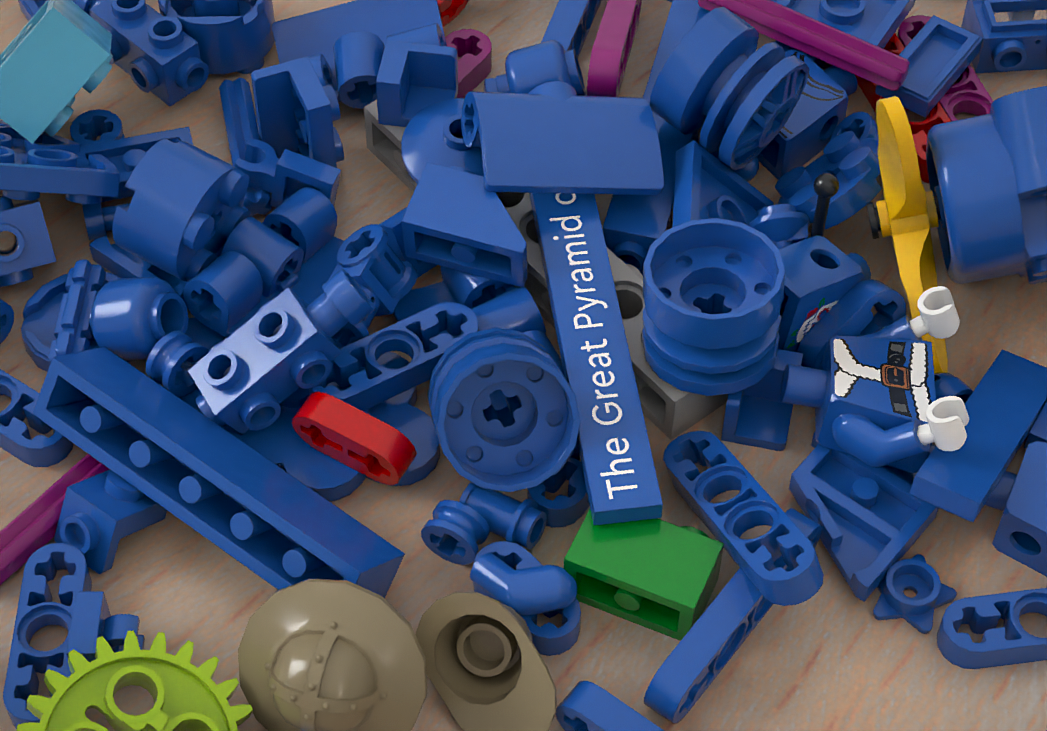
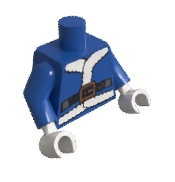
(880, 391)

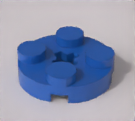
(851, 162)

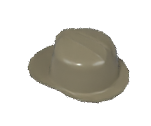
(486, 665)

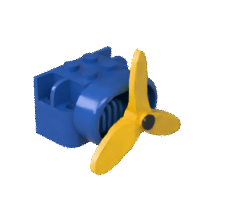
(982, 196)

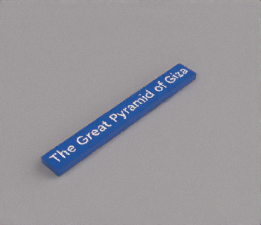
(596, 359)

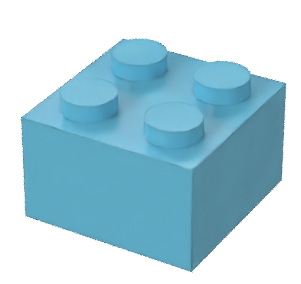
(49, 65)

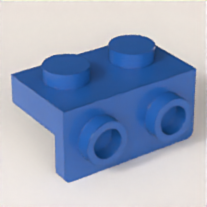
(297, 111)

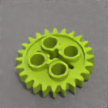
(181, 692)

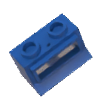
(1011, 34)

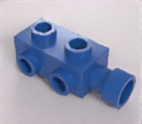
(150, 48)
(277, 353)

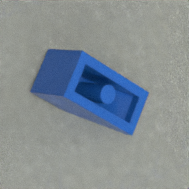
(463, 226)

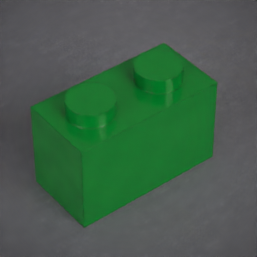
(645, 572)

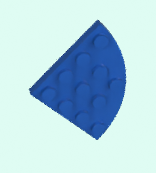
(53, 167)

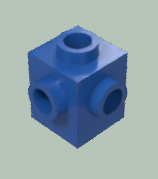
(31, 243)

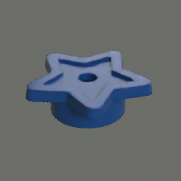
(929, 591)

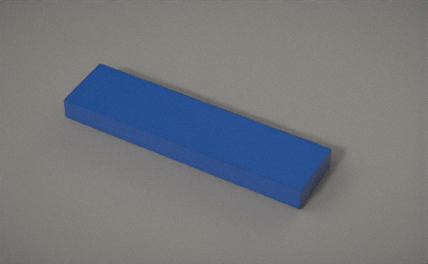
(1000, 419)

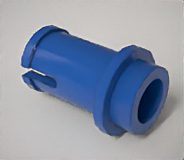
(506, 516)

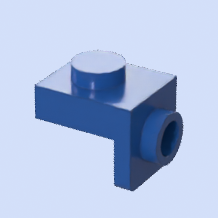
(100, 514)

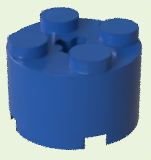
(228, 32)
(180, 208)

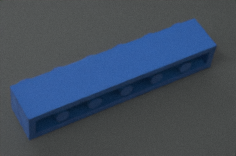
(208, 476)

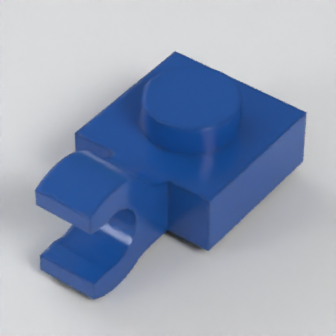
(287, 174)

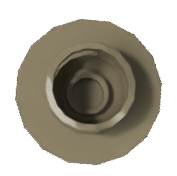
(331, 661)

